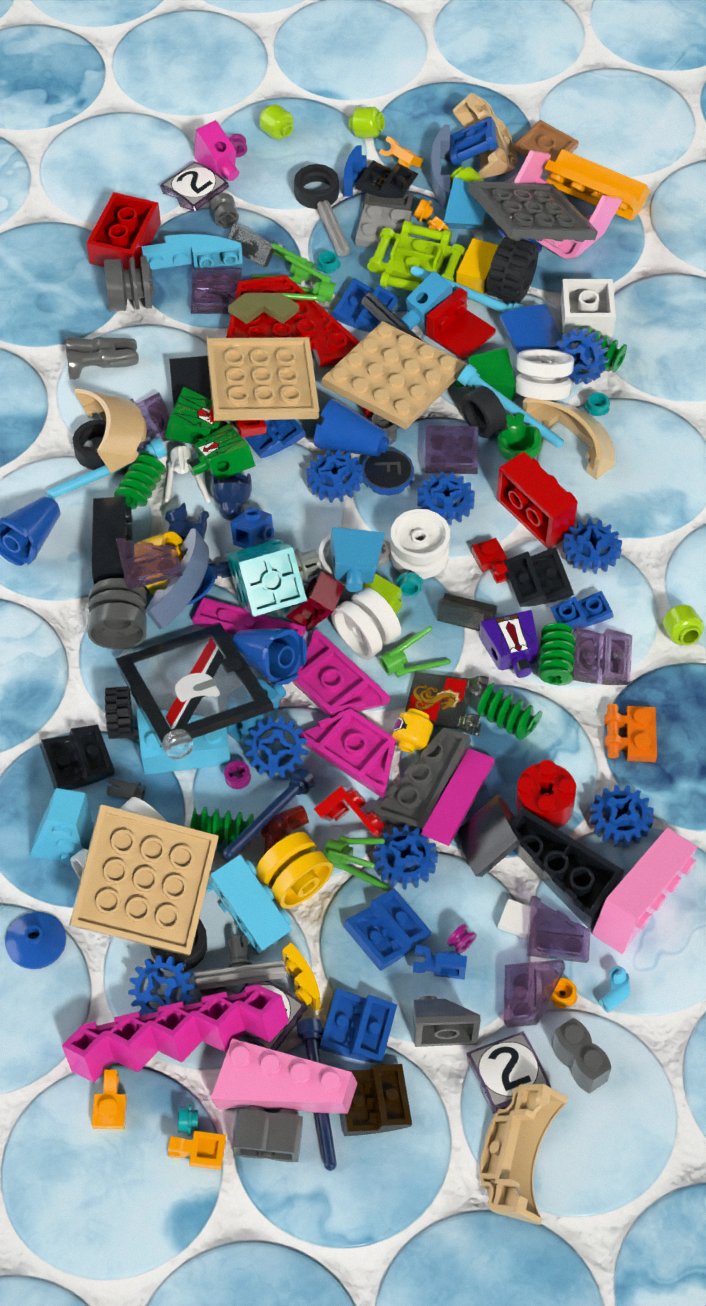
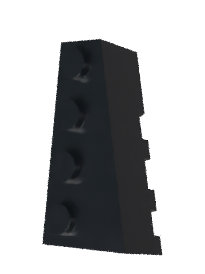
(109, 523)
(566, 866)

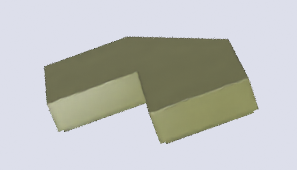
(253, 304)

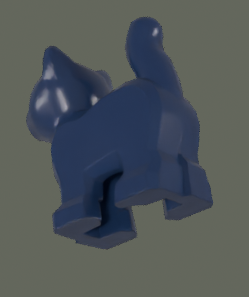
(178, 522)

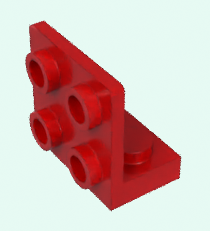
(457, 327)
(337, 804)

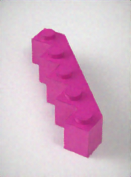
(175, 1031)

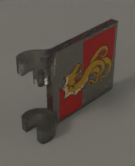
(447, 700)

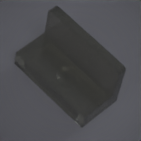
(254, 244)
(464, 611)

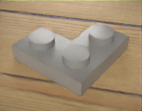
(375, 219)

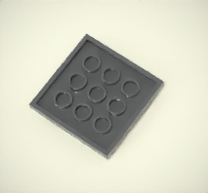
(532, 211)

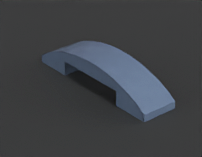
(440, 150)
(171, 601)

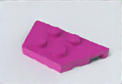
(336, 681)
(355, 748)

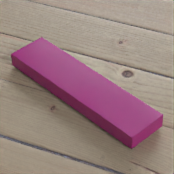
(235, 618)
(458, 797)

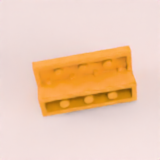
(592, 181)

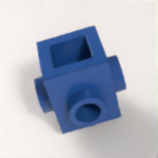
(252, 528)

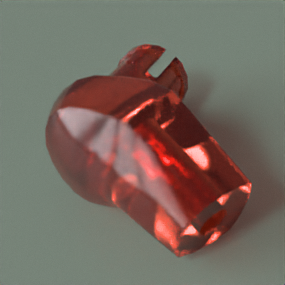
(283, 825)

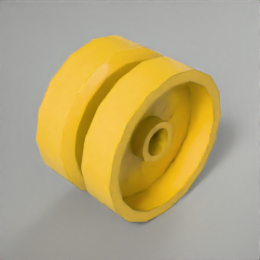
(294, 869)

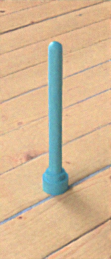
(472, 294)
(471, 378)
(154, 447)

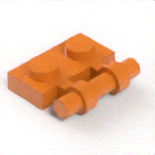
(640, 733)

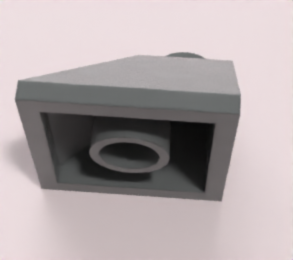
(443, 1023)

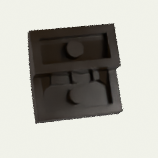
(378, 1101)

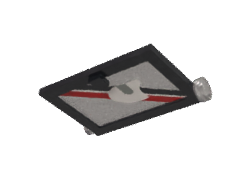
(192, 687)

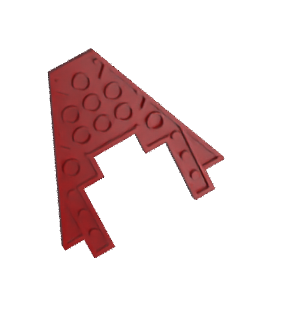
(326, 335)

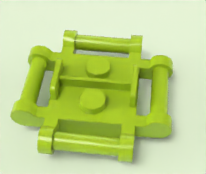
(414, 252)

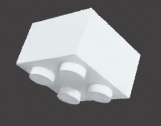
(588, 304)

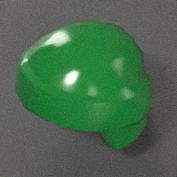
(519, 438)

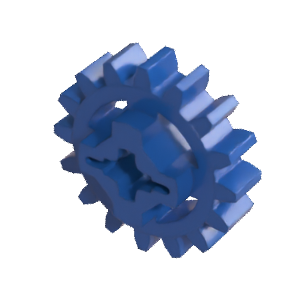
(586, 355)
(334, 476)
(446, 497)
(592, 546)
(278, 735)
(627, 825)
(406, 869)
(156, 977)

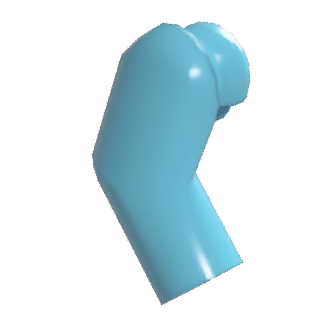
(618, 989)

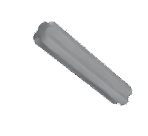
(333, 228)
(240, 975)

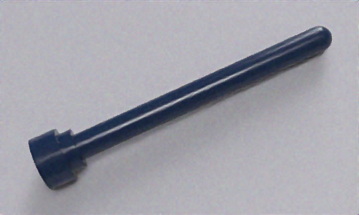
(300, 783)
(309, 1032)

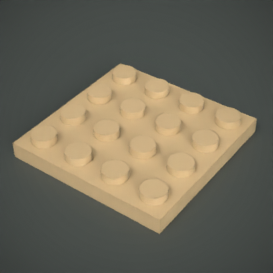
(393, 375)
(262, 379)
(144, 880)

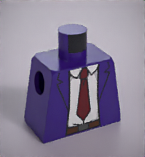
(511, 642)

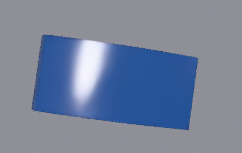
(353, 170)
(582, 612)

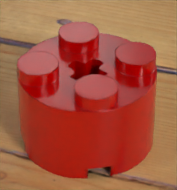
(547, 793)

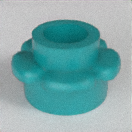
(328, 262)
(597, 404)
(409, 583)
(187, 1119)

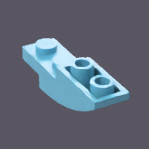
(194, 249)

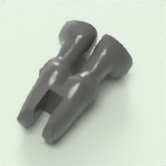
(107, 353)

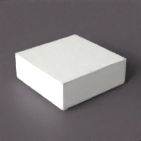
(515, 919)

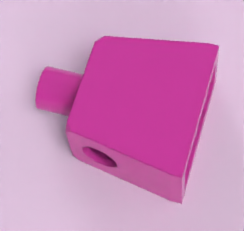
(216, 150)

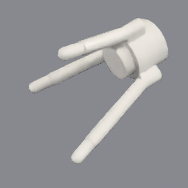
(179, 458)

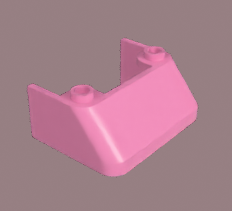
(600, 219)

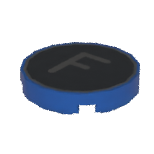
(388, 472)

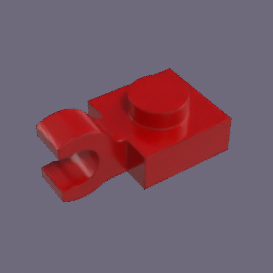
(490, 557)

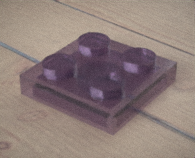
(451, 449)

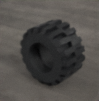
(512, 269)

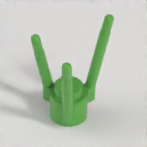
(299, 273)
(322, 291)
(394, 659)
(341, 854)

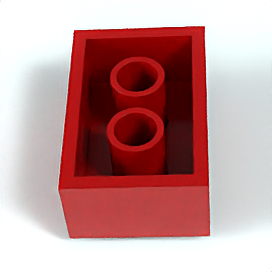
(123, 229)
(536, 499)

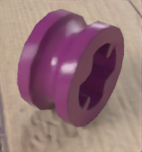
(236, 139)
(243, 769)
(461, 939)

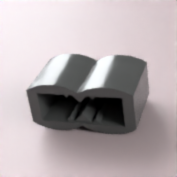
(575, 1050)
(268, 1134)

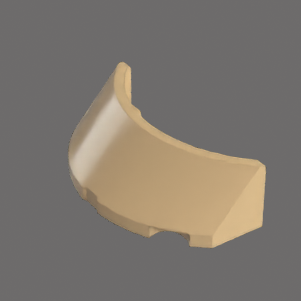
(495, 162)
(583, 426)
(123, 430)
(513, 1148)

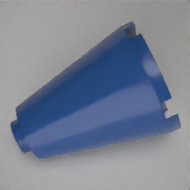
(349, 431)
(27, 529)
(273, 652)

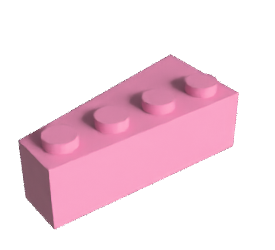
(644, 890)
(280, 1081)

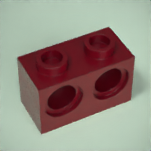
(322, 597)

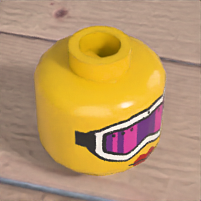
(412, 730)

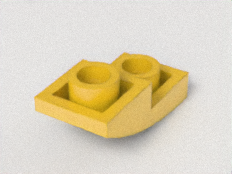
(305, 983)

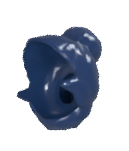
(231, 494)

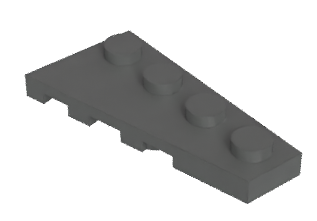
(425, 782)

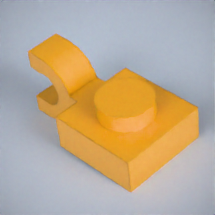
(405, 156)
(110, 1107)
(204, 1150)

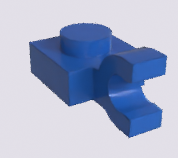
(445, 964)

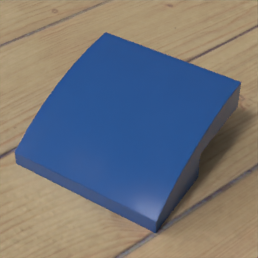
(354, 314)
(531, 328)
(278, 436)
(387, 929)
(357, 1026)

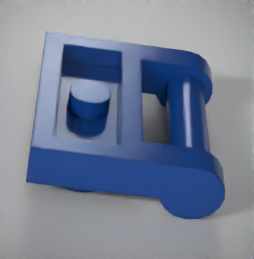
(473, 141)

